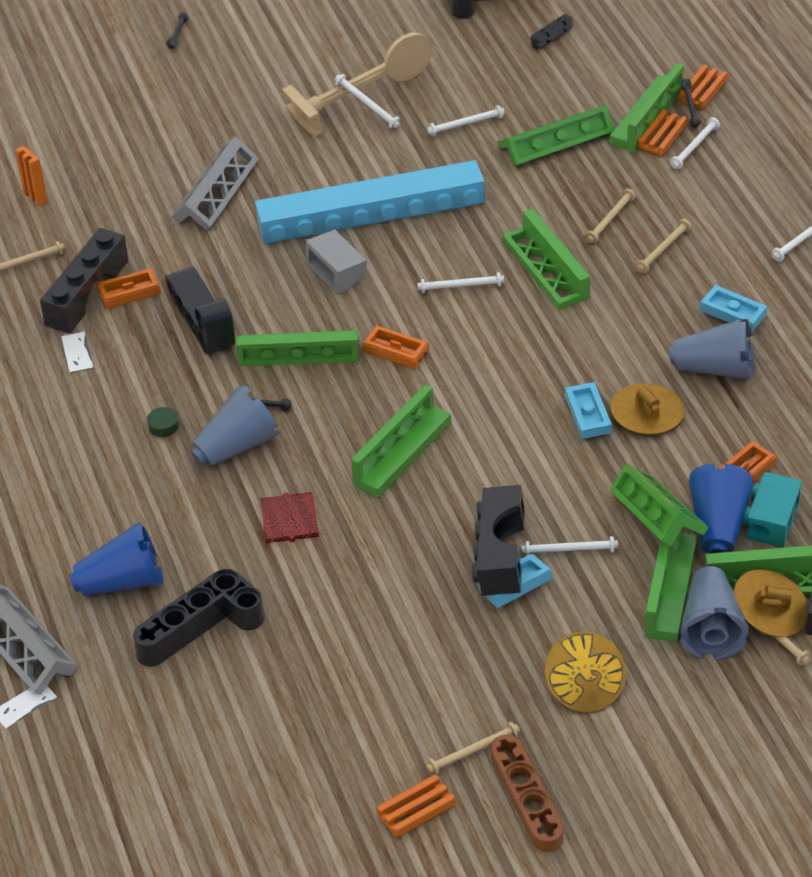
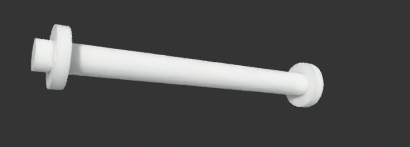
(340, 80)
(712, 124)
(432, 129)
(778, 254)
(461, 282)
(611, 544)

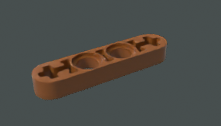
(526, 792)

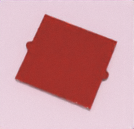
(289, 517)

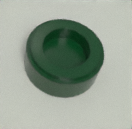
(162, 421)

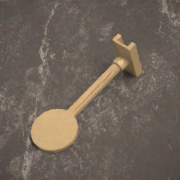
(402, 62)

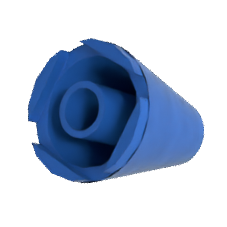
(720, 502)
(119, 565)

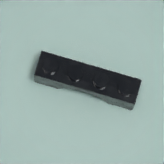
(66, 299)
(498, 563)

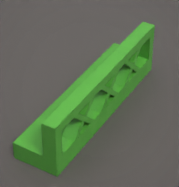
(656, 98)
(558, 135)
(556, 260)
(297, 348)
(399, 443)
(655, 505)
(789, 561)
(670, 588)

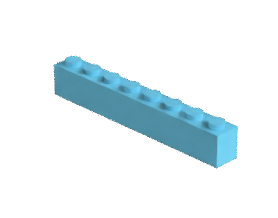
(370, 201)

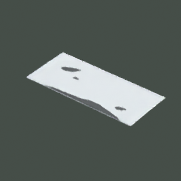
(77, 352)
(24, 705)

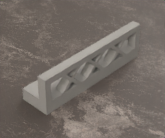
(208, 179)
(36, 642)

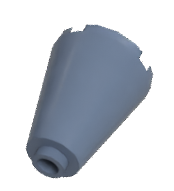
(717, 351)
(234, 429)
(713, 616)

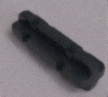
(551, 31)

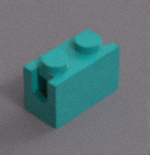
(772, 509)

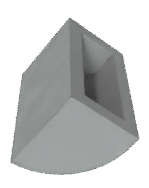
(335, 261)

